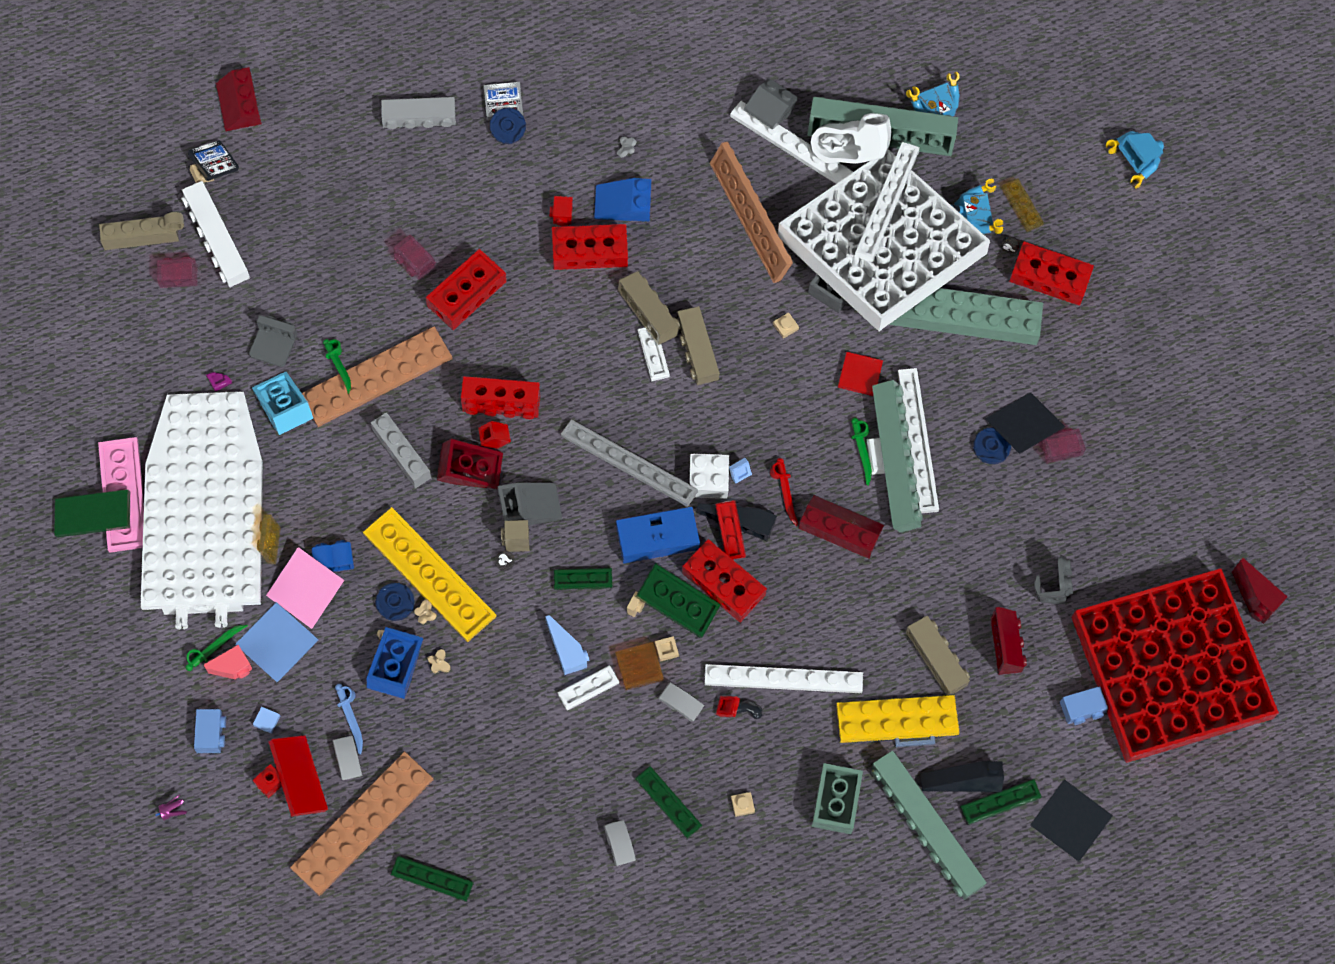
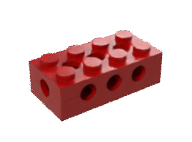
(590, 247)
(1068, 274)
(468, 300)
(498, 393)
(724, 568)

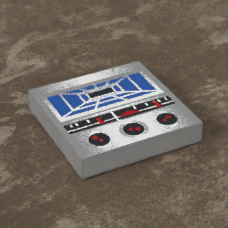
(501, 97)

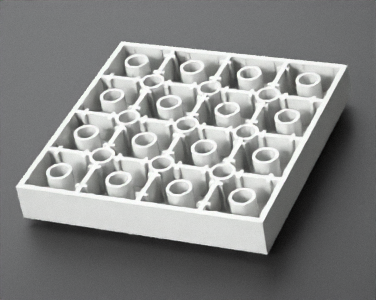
(918, 253)

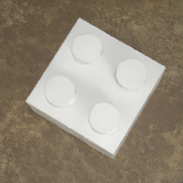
(709, 475)

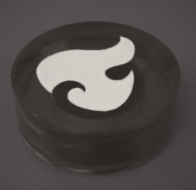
(1010, 245)
(504, 561)

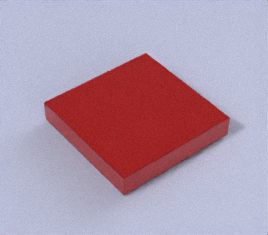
(860, 373)

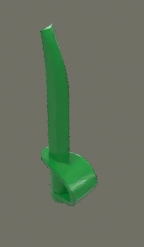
(333, 355)
(862, 447)
(212, 648)

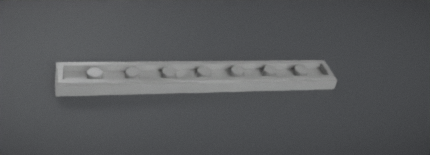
(629, 463)

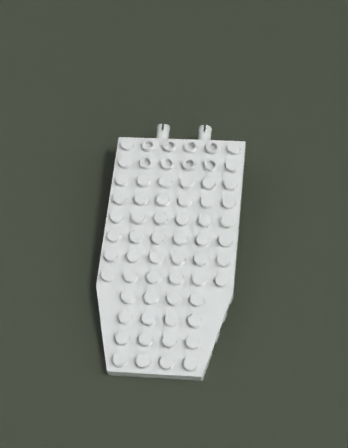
(202, 509)

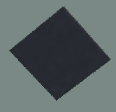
(1025, 423)
(1071, 820)

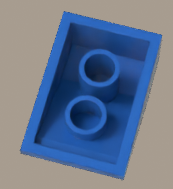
(624, 200)
(394, 663)

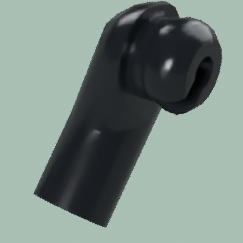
(751, 707)

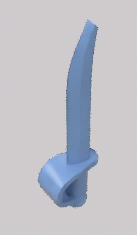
(345, 703)

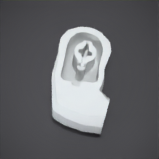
(853, 140)

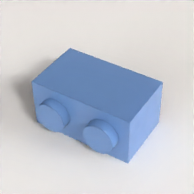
(1084, 705)
(209, 731)

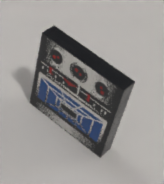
(213, 160)

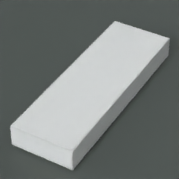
(653, 355)
(588, 687)

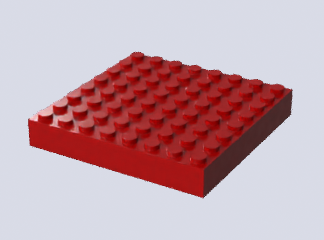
(1174, 665)

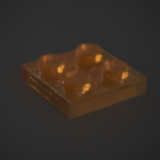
(639, 666)

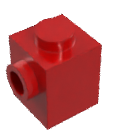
(562, 210)
(494, 434)
(268, 781)

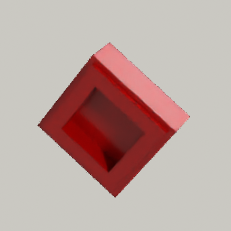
(727, 706)

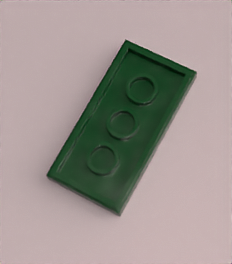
(92, 513)
(678, 600)

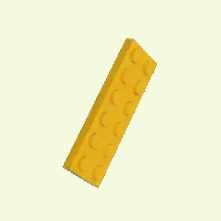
(897, 719)

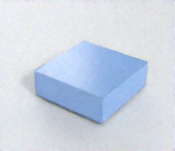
(740, 470)
(266, 720)

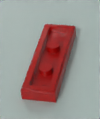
(731, 529)

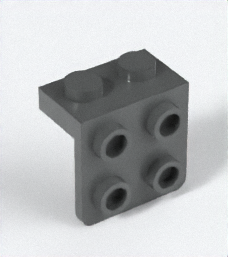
(273, 341)

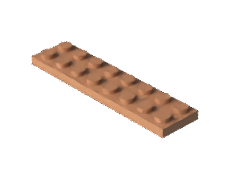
(751, 212)
(377, 376)
(361, 823)

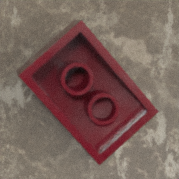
(469, 465)
(1257, 591)

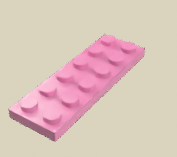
(122, 471)

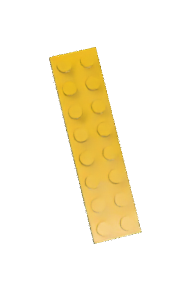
(429, 574)

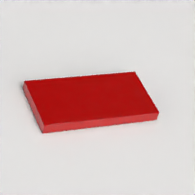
(298, 775)

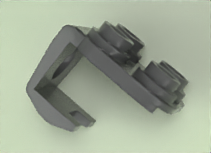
(1065, 583)

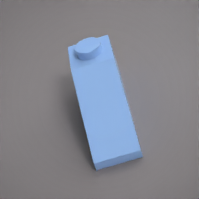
(567, 648)

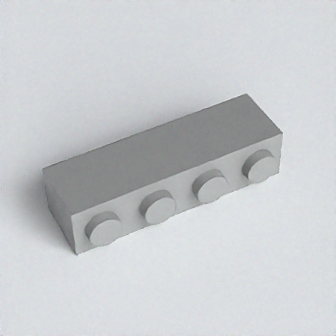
(418, 112)
(400, 450)

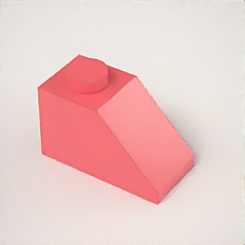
(230, 664)

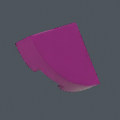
(218, 380)

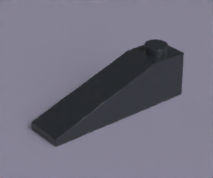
(752, 520)
(972, 777)

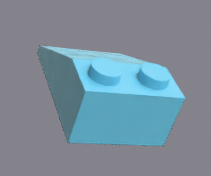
(283, 402)

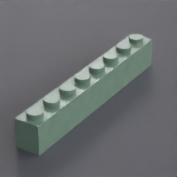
(897, 456)
(928, 824)

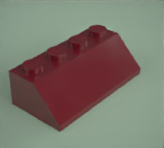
(841, 526)

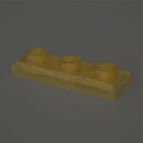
(1027, 213)

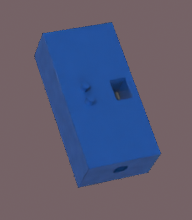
(657, 535)

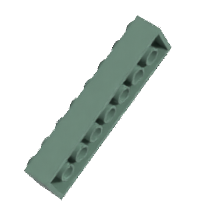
(925, 130)
(976, 316)

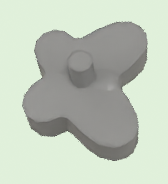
(627, 146)

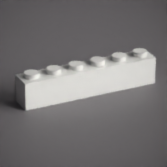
(215, 233)

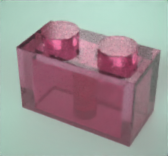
(413, 257)
(177, 272)
(1063, 446)

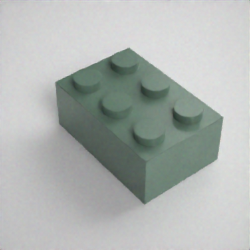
(837, 798)

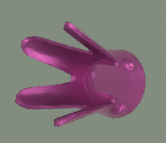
(165, 809)

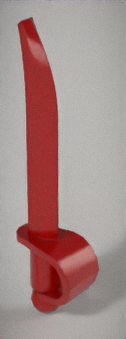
(783, 476)

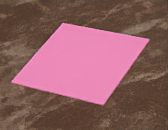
(305, 587)

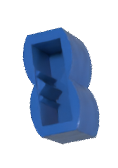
(334, 557)

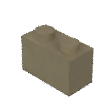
(515, 536)

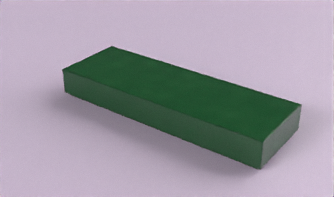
(582, 578)

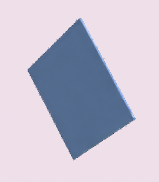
(276, 642)

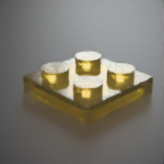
(269, 539)

